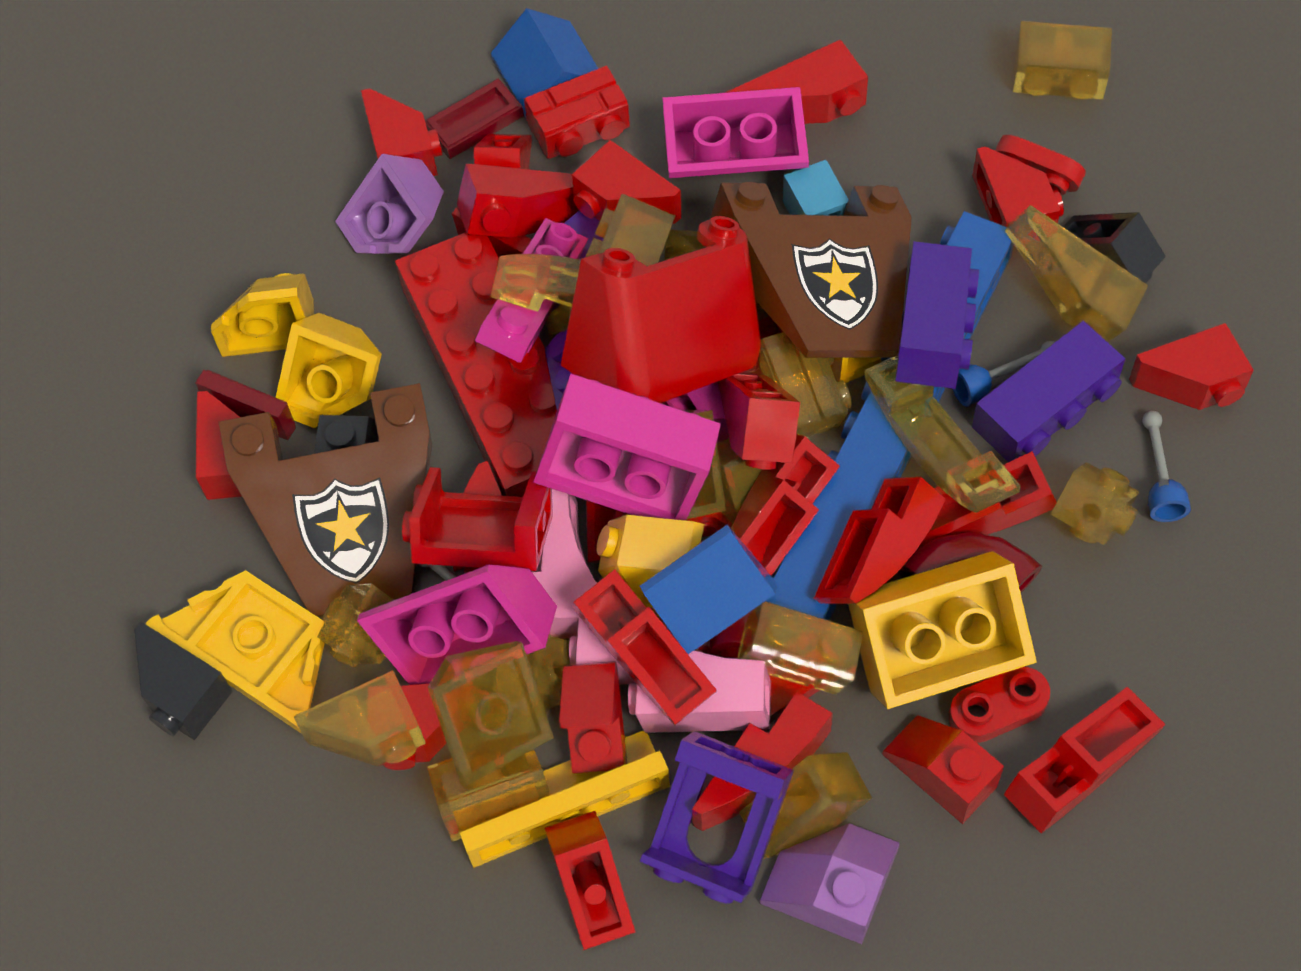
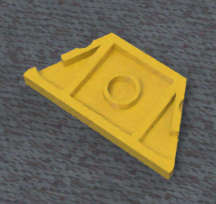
(255, 640)

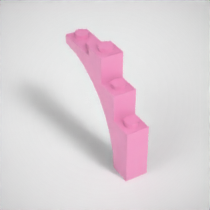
(740, 683)

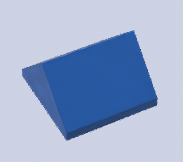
(540, 54)
(709, 589)

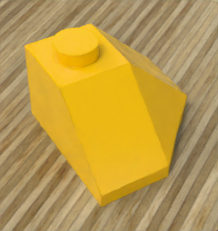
(263, 315)
(326, 368)
(643, 547)

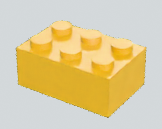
(943, 629)

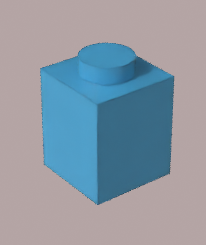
(814, 191)

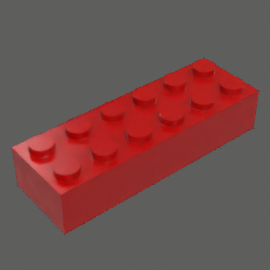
(502, 400)

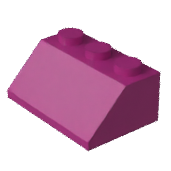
(735, 132)
(627, 451)
(461, 616)

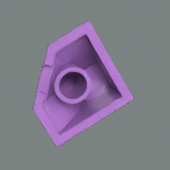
(391, 206)
(832, 880)

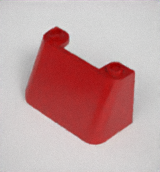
(667, 322)

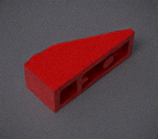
(828, 80)
(513, 200)
(759, 419)

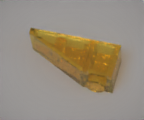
(1076, 275)

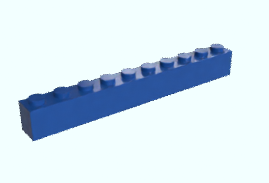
(871, 444)

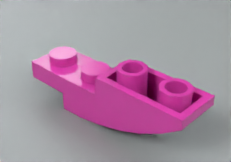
(515, 328)

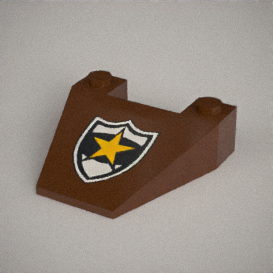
(828, 278)
(338, 510)

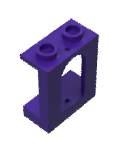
(670, 847)

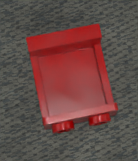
(477, 527)

